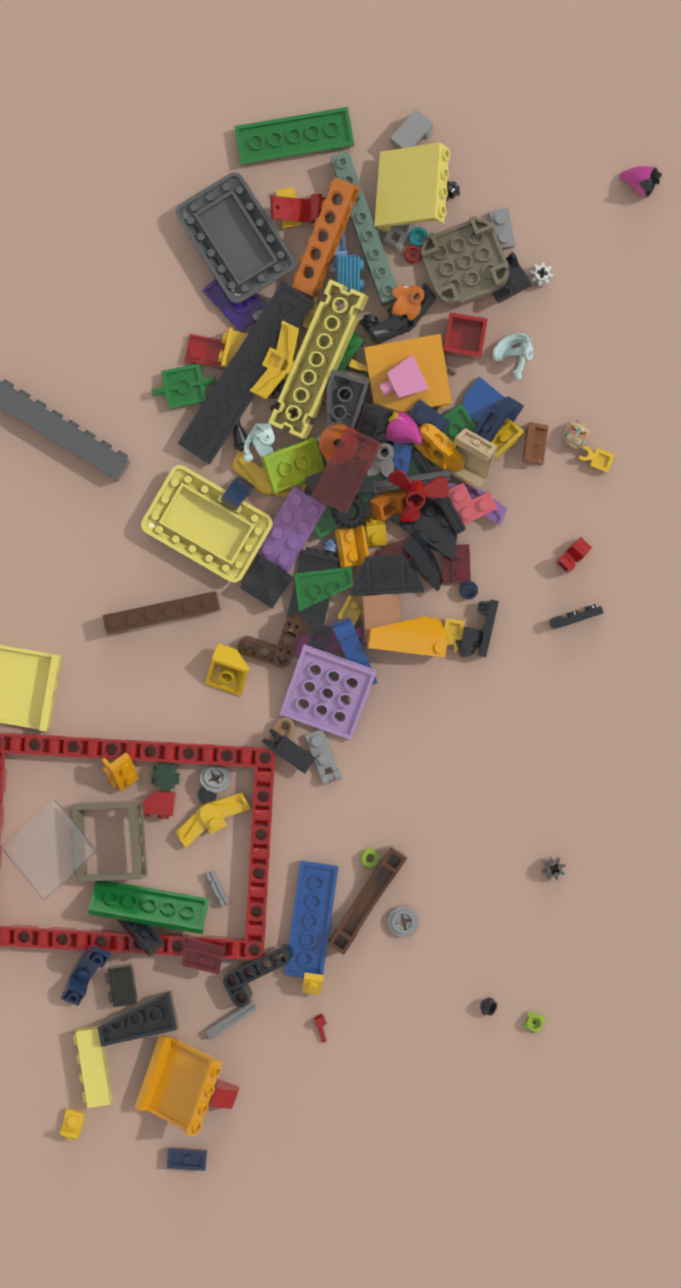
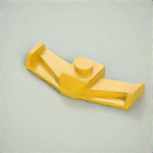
(278, 361)
(257, 477)
(212, 816)

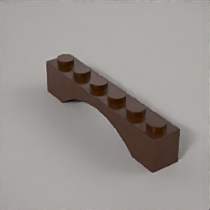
(161, 612)
(366, 900)

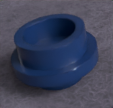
(468, 590)

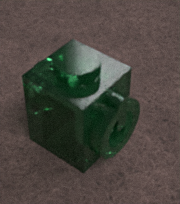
(165, 776)

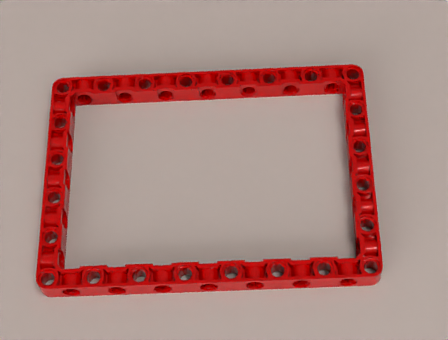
(164, 752)

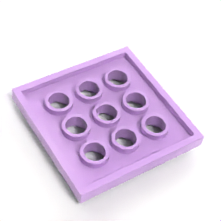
(328, 663)

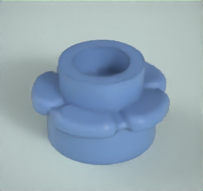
(330, 546)

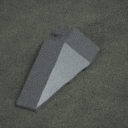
(345, 397)

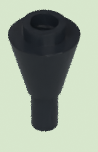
(239, 437)

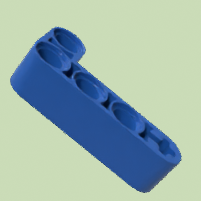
(350, 642)

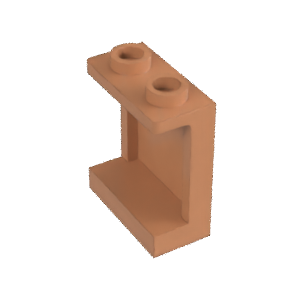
(378, 611)

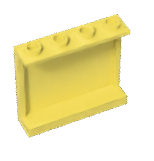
(412, 185)
(27, 687)

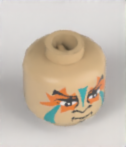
(575, 434)

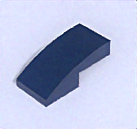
(237, 493)

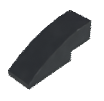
(423, 559)

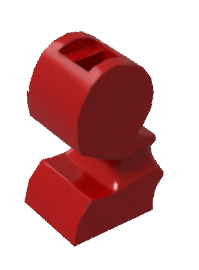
(573, 555)

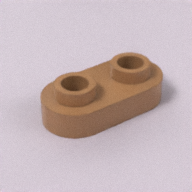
(278, 727)

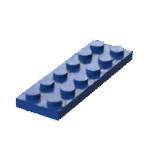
(311, 918)

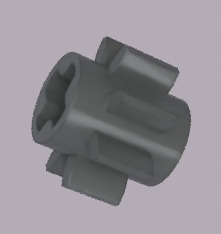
(554, 873)

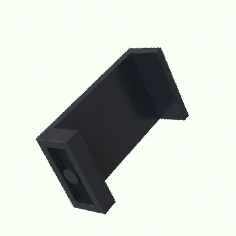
(309, 562)

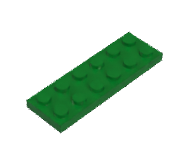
(294, 136)
(149, 906)

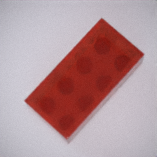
(346, 470)

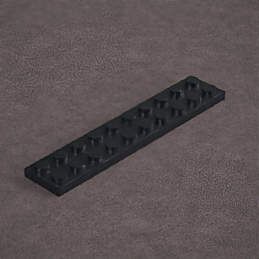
(231, 392)

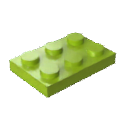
(292, 464)

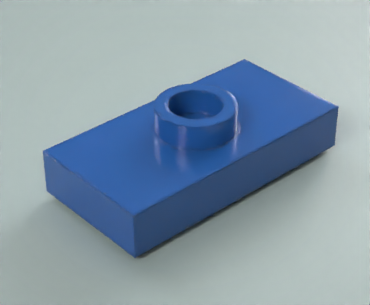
(401, 457)

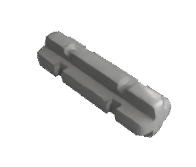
(216, 888)

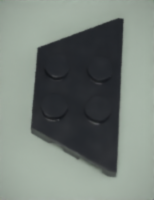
(433, 528)
(386, 576)

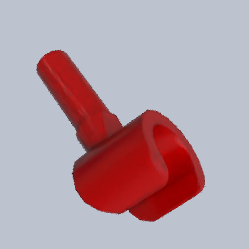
(319, 1022)

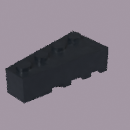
(147, 1020)

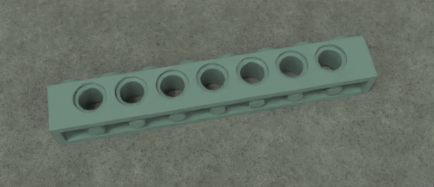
(366, 232)

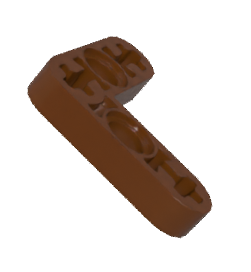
(275, 650)

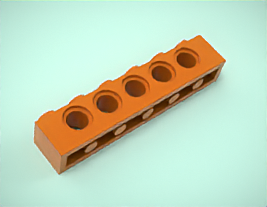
(334, 230)

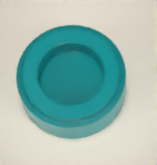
(417, 236)

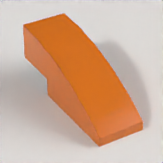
(388, 504)

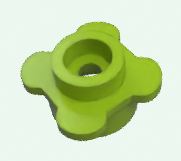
(529, 1022)

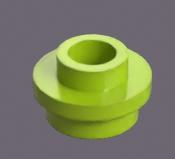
(370, 864)

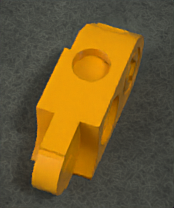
(439, 448)

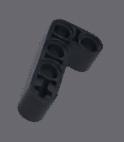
(259, 969)

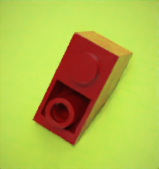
(160, 803)
(224, 1095)

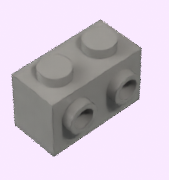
(412, 131)

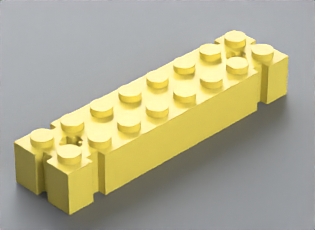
(317, 358)

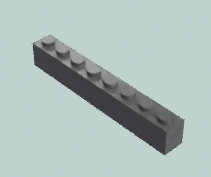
(62, 432)

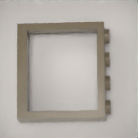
(137, 839)

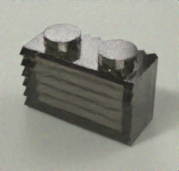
(122, 985)

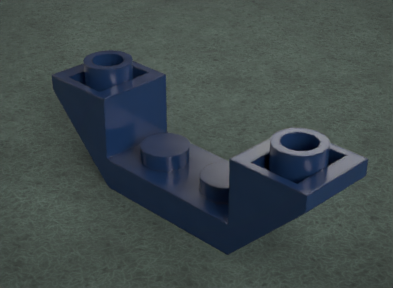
(497, 416)
(83, 972)

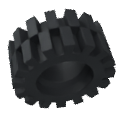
(357, 520)

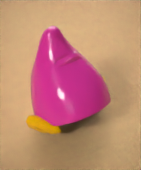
(403, 429)

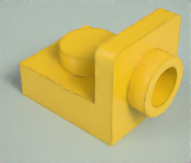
(72, 1124)

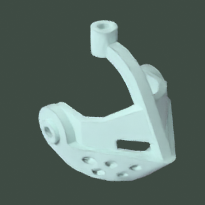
(504, 349)
(264, 443)

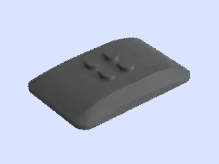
(235, 237)

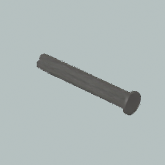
(384, 486)

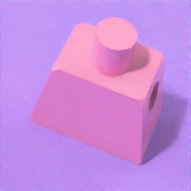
(404, 378)

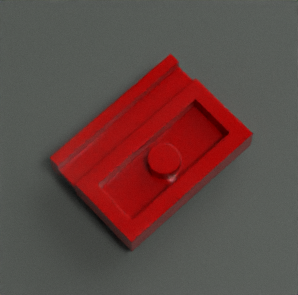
(204, 351)

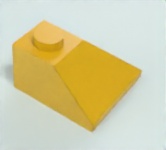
(227, 670)

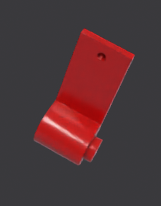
(296, 208)

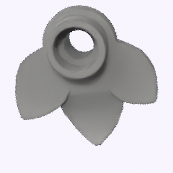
(382, 463)

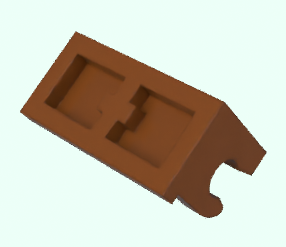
(535, 443)

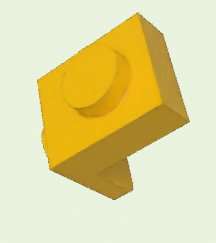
(375, 531)
(312, 983)

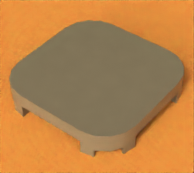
(465, 262)

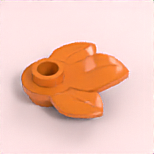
(405, 302)

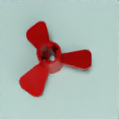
(436, 488)

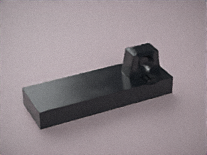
(489, 610)
(144, 936)

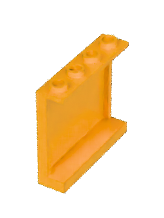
(431, 362)
(179, 1084)

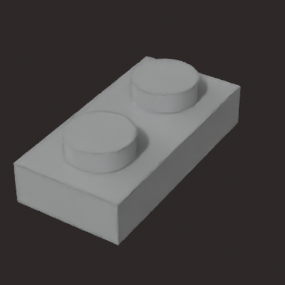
(502, 225)

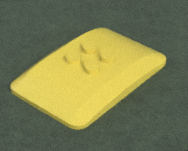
(204, 528)

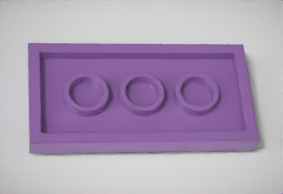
(291, 529)

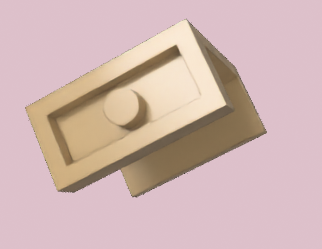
(478, 458)

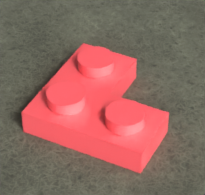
(469, 508)

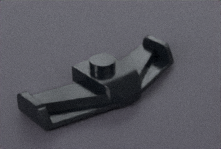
(400, 323)

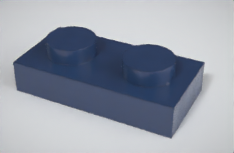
(425, 414)
(187, 1159)

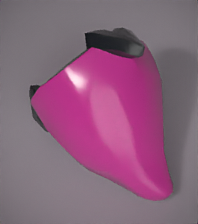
(642, 179)

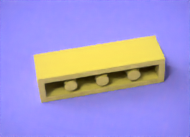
(93, 1067)

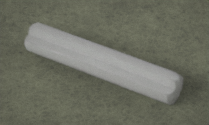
(230, 1020)

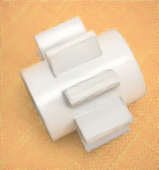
(536, 277)

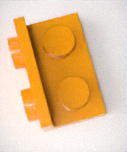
(351, 546)

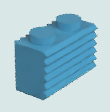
(349, 271)

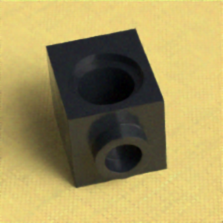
(317, 628)

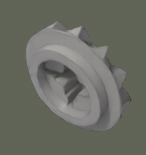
(216, 771)
(411, 925)

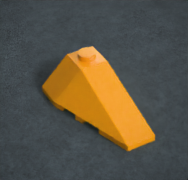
(412, 636)

